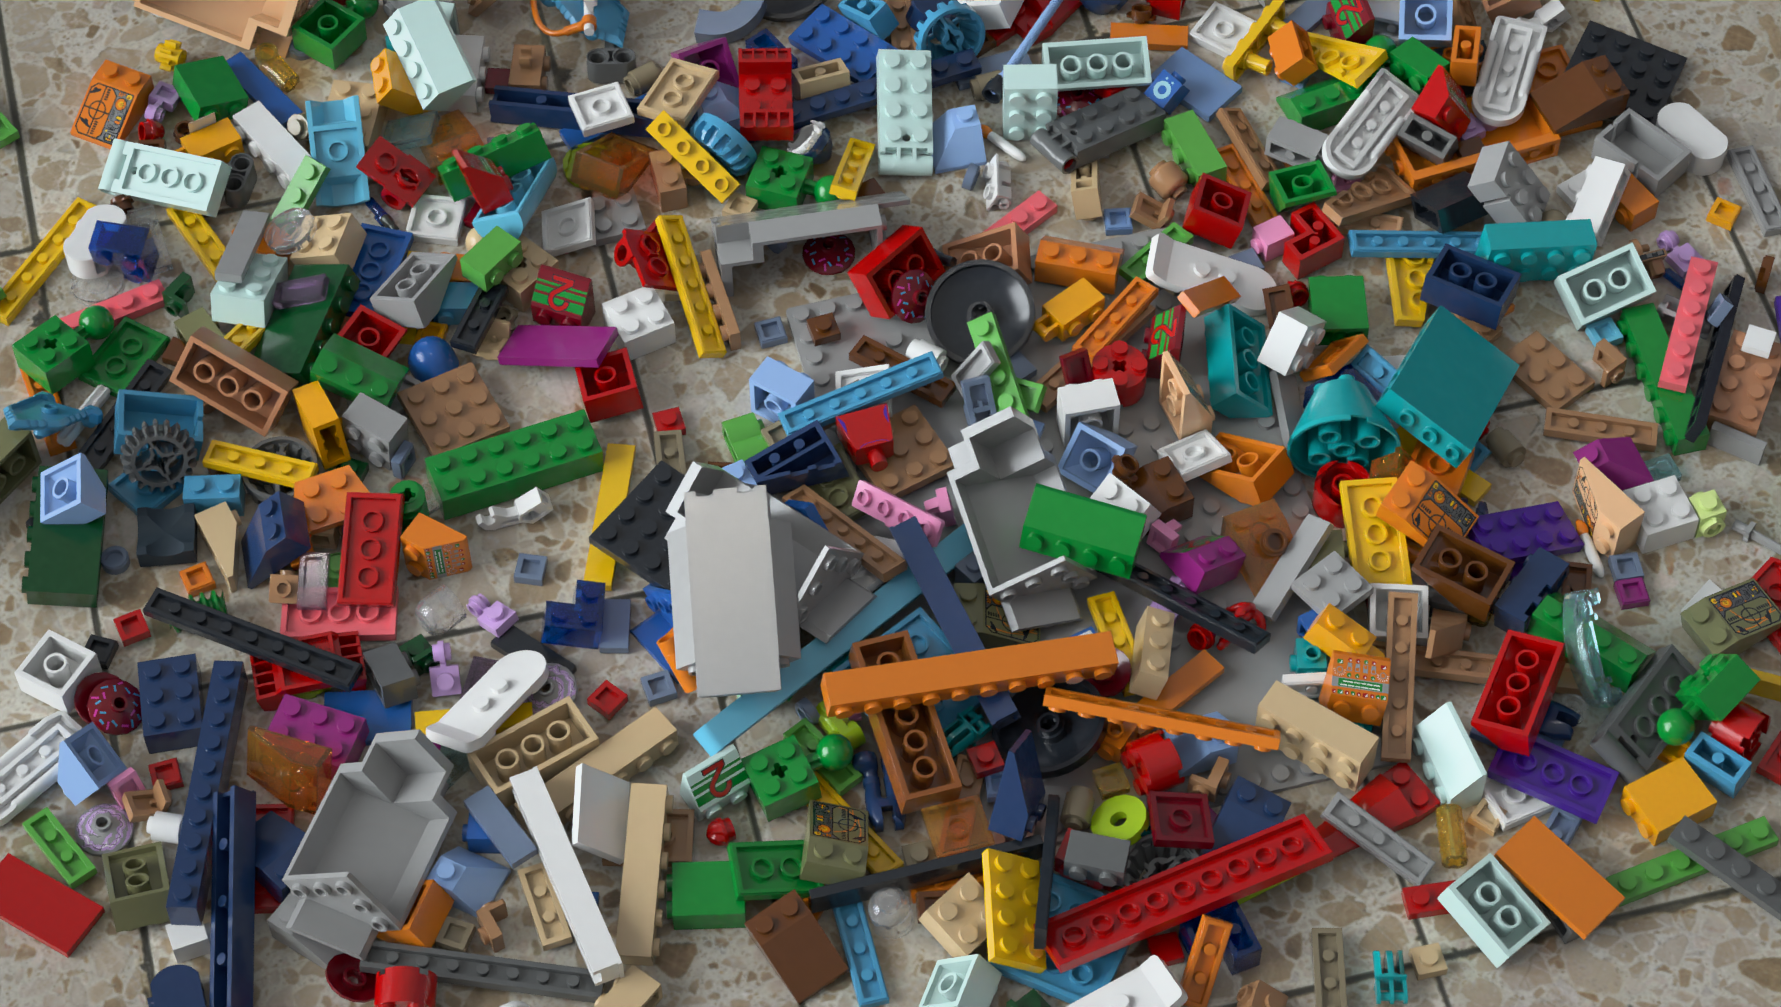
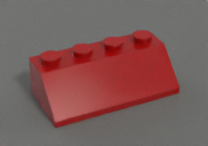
(1519, 691)

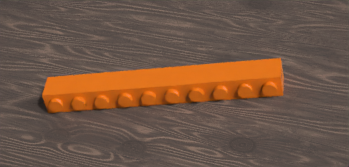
(969, 674)

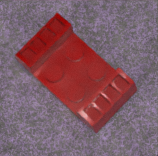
(765, 94)
(274, 682)

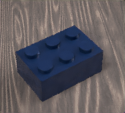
(1470, 286)
(171, 702)

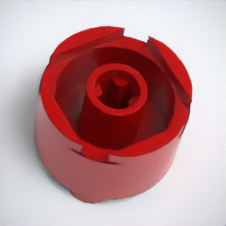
(1127, 369)
(1326, 492)
(1741, 729)
(1153, 763)
(405, 988)

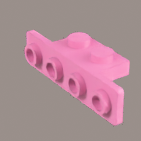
(894, 510)

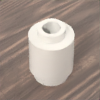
(920, 347)
(165, 827)

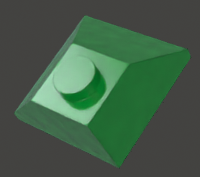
(1300, 186)

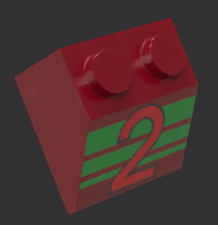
(1349, 20)
(562, 298)
(1164, 335)

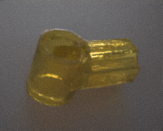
(275, 67)

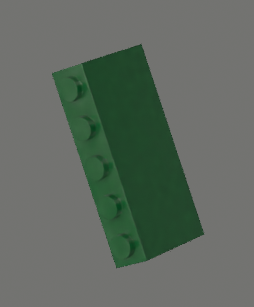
(300, 332)
(63, 557)

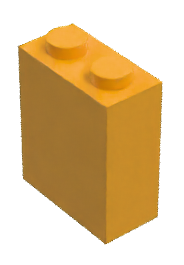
(393, 85)
(321, 424)
(1664, 798)

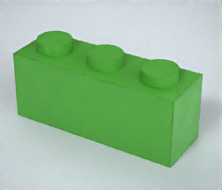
(1192, 147)

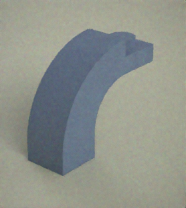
(732, 24)
(977, 399)

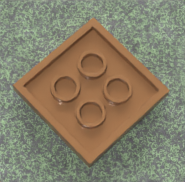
(453, 410)
(917, 456)

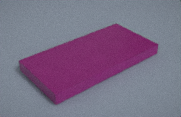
(558, 346)

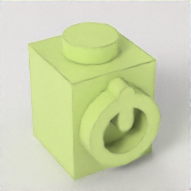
(1710, 513)

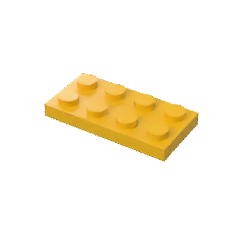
(1373, 545)
(1011, 909)

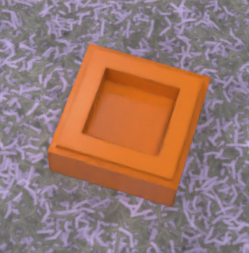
(197, 579)

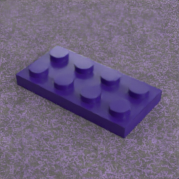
(1525, 529)
(1556, 778)

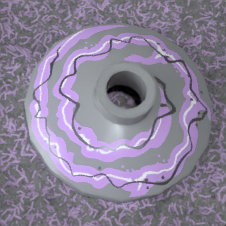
(562, 685)
(104, 839)

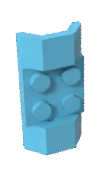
(339, 144)

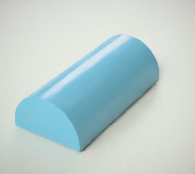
(528, 193)

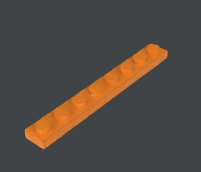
(1173, 721)

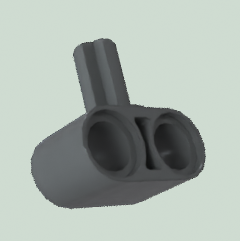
(610, 63)
(240, 181)

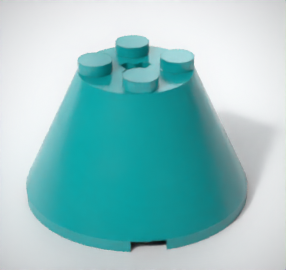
(1341, 426)

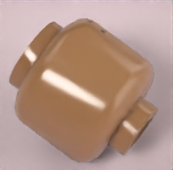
(1168, 180)

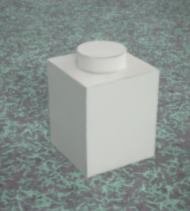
(189, 941)

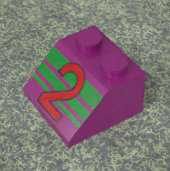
(1205, 562)

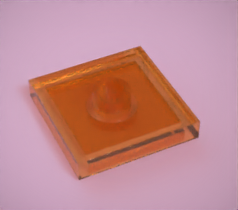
(957, 826)

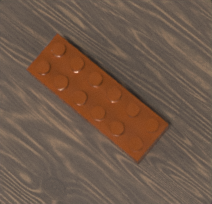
(909, 738)

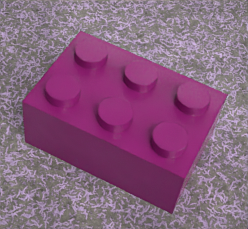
(322, 726)

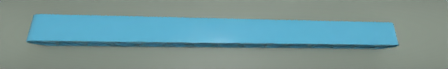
(818, 656)

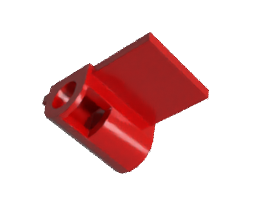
(387, 166)
(647, 255)

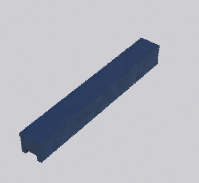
(553, 110)
(948, 610)
(233, 898)

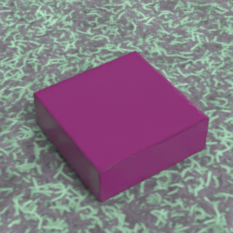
(1631, 593)

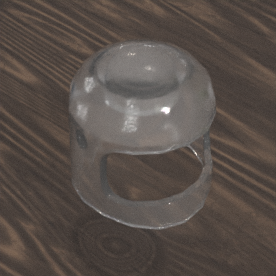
(439, 611)
(888, 910)

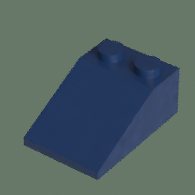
(274, 537)
(1020, 791)
(1246, 812)
(274, 850)

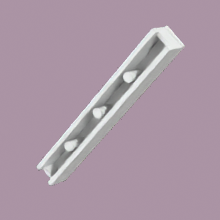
(566, 877)

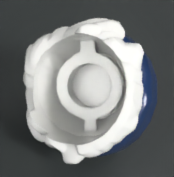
(813, 142)

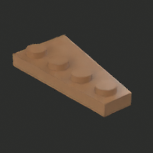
(1372, 196)

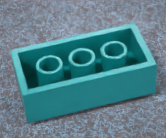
(1539, 248)

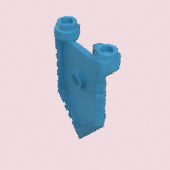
(610, 16)
(48, 417)

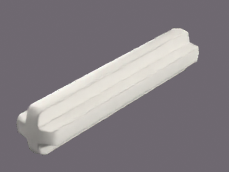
(96, 398)

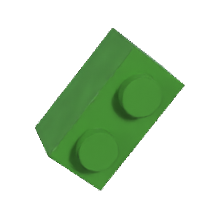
(491, 258)

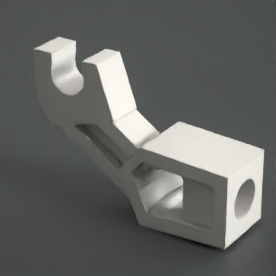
(1550, 15)
(526, 509)

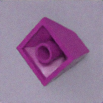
(714, 55)
(1617, 461)

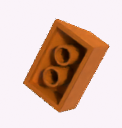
(1067, 261)

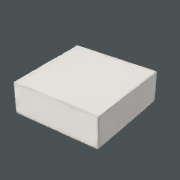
(1758, 341)

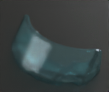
(1583, 649)

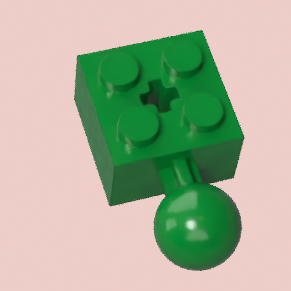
(333, 31)
(1410, 61)
(785, 180)
(57, 353)
(1707, 696)
(786, 778)

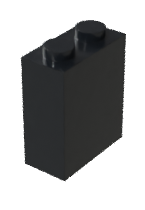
(1447, 204)

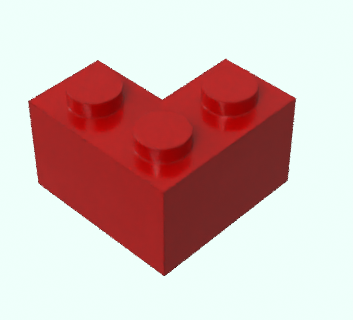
(1314, 243)

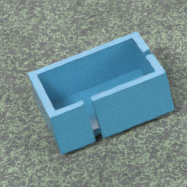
(138, 406)

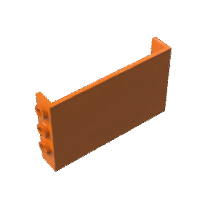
(1528, 136)

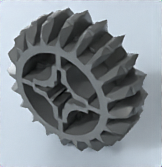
(140, 467)

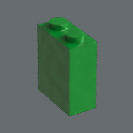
(209, 88)
(1341, 304)
(703, 896)

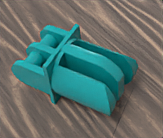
(963, 733)
(1390, 980)

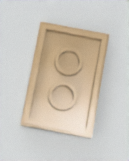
(678, 91)

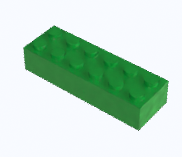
(514, 464)

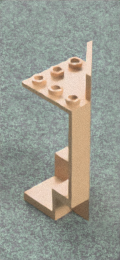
(235, 21)

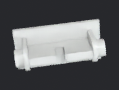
(996, 176)

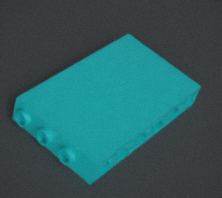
(1448, 386)

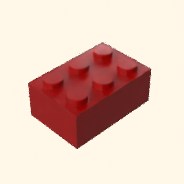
(877, 272)

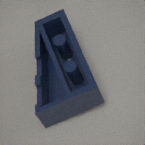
(797, 460)
(1540, 576)

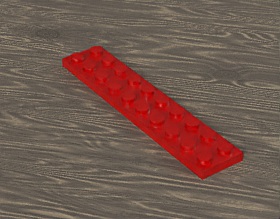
(1185, 892)

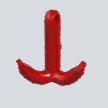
(1247, 611)

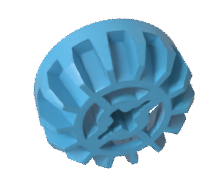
(952, 39)
(724, 144)

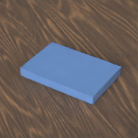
(1206, 84)

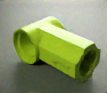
(847, 728)

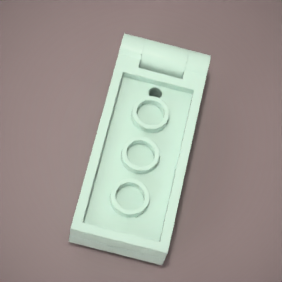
(904, 112)
(165, 177)

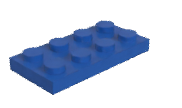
(832, 36)
(378, 258)

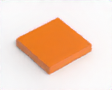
(1333, 357)

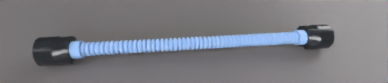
(994, 88)

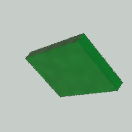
(124, 355)
(767, 869)

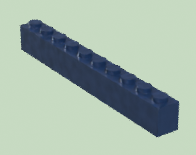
(210, 774)

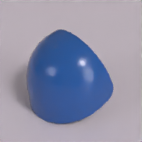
(431, 358)

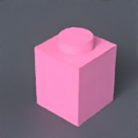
(1270, 237)

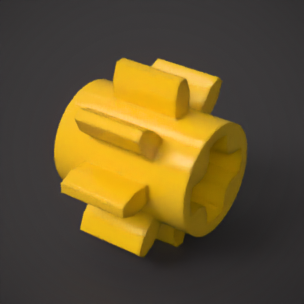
(170, 54)

